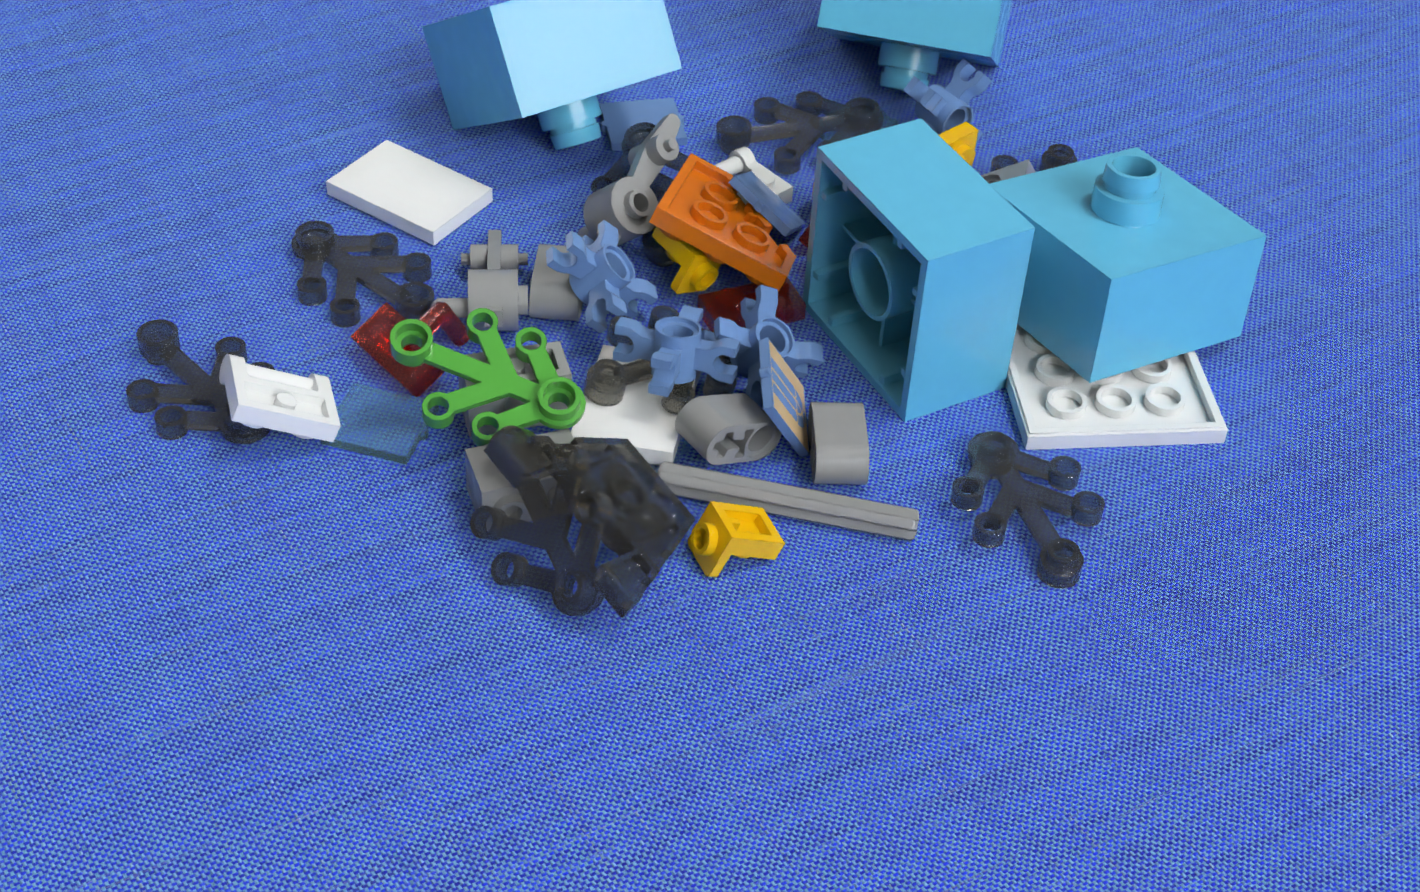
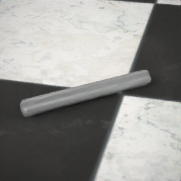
(791, 501)

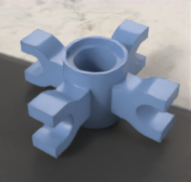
(948, 107)
(601, 275)
(760, 324)
(676, 350)

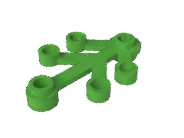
(492, 380)

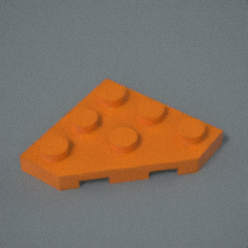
(713, 218)

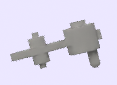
(630, 201)
(493, 283)

